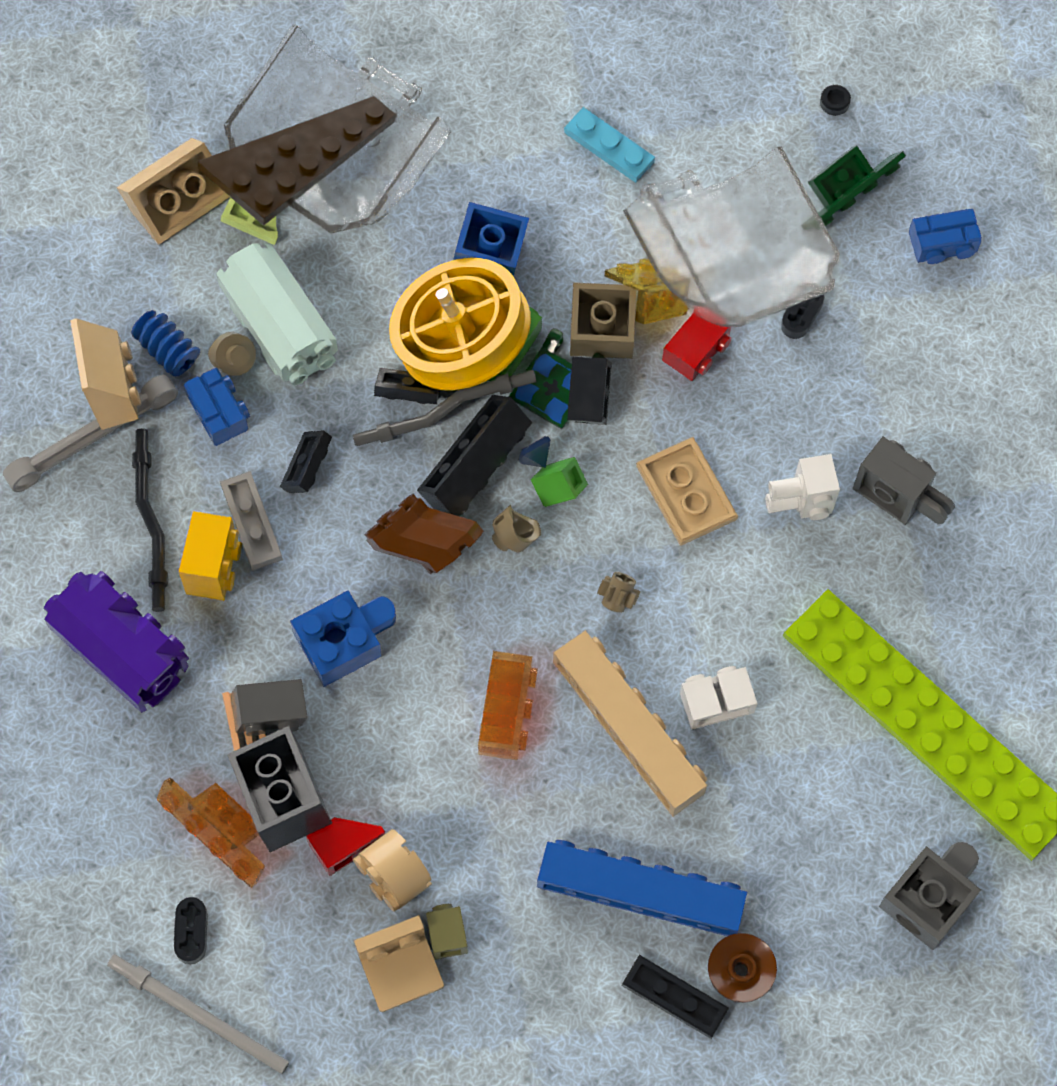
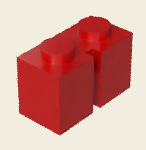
(694, 346)

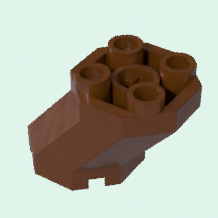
(423, 534)

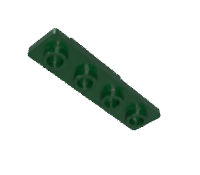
(847, 178)

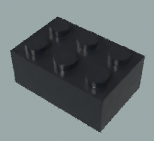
(279, 789)

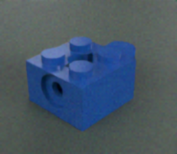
(353, 634)

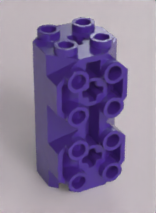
(117, 639)

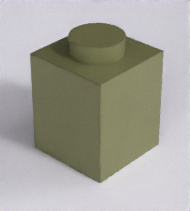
(446, 931)

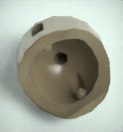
(232, 353)
(514, 530)

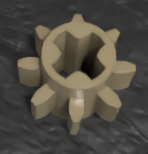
(618, 592)

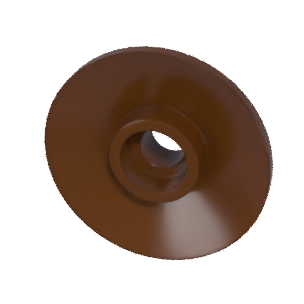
(747, 951)

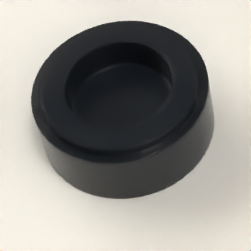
(835, 100)

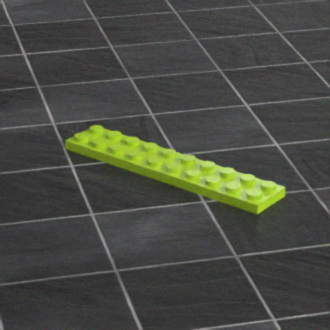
(927, 723)

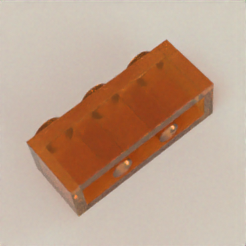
(507, 705)

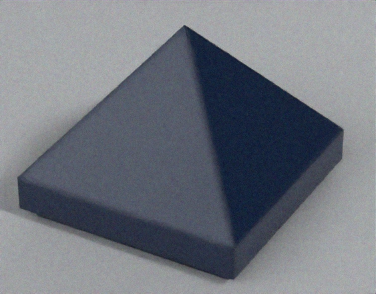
(536, 453)

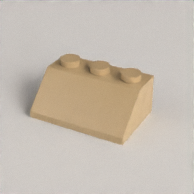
(172, 191)
(105, 373)

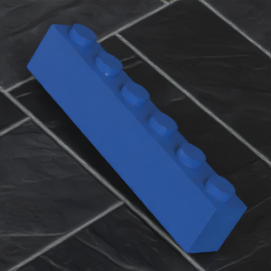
(641, 888)

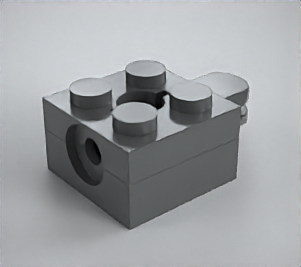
(901, 484)
(933, 892)

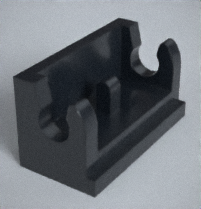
(589, 390)

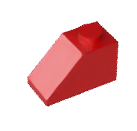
(342, 842)

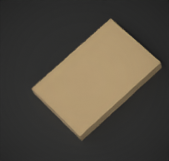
(686, 491)

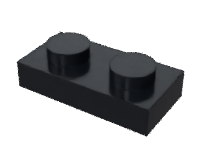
(401, 385)
(306, 462)

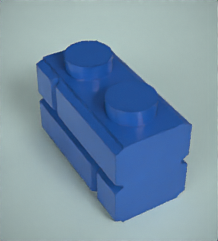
(945, 236)
(216, 406)

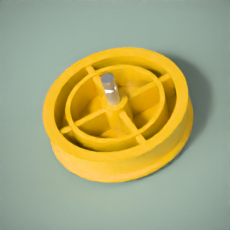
(460, 324)

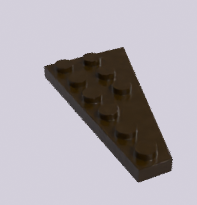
(286, 164)

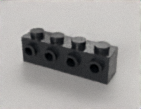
(475, 456)

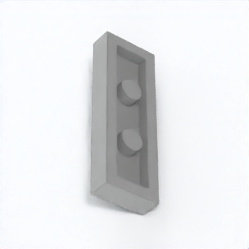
(251, 520)

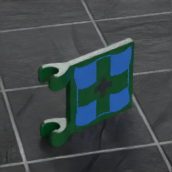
(550, 393)

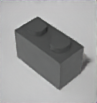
(268, 706)

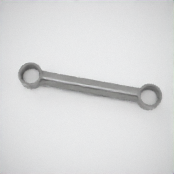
(27, 471)

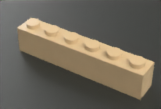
(630, 723)

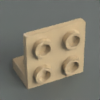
(399, 964)

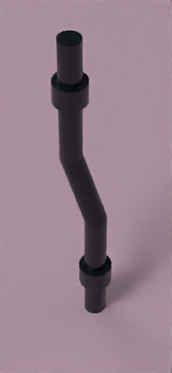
(157, 576)

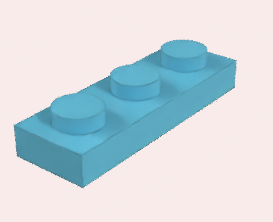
(609, 144)

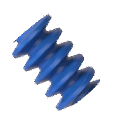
(165, 343)

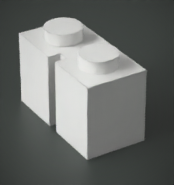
(719, 697)

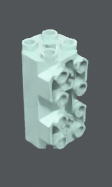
(277, 313)

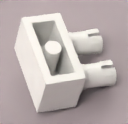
(810, 492)

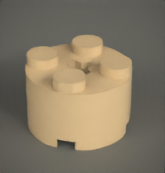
(394, 870)

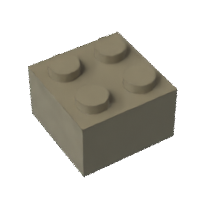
(603, 320)

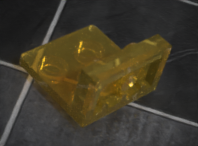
(654, 298)

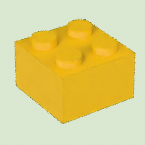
(209, 556)

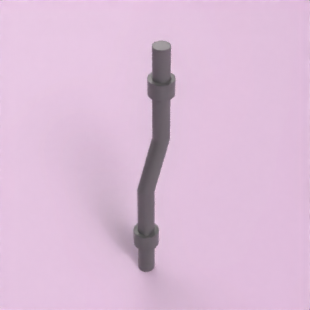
(387, 431)

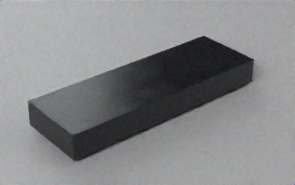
(675, 996)

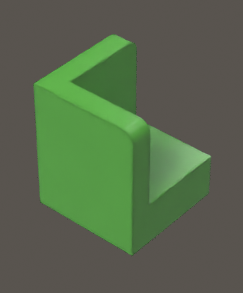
(559, 482)

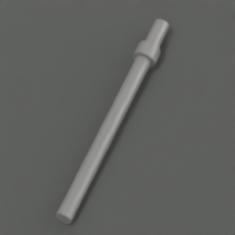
(141, 978)

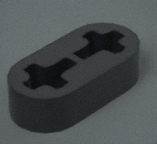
(808, 316)
(182, 930)

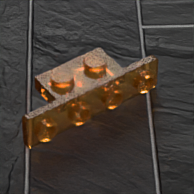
(218, 824)

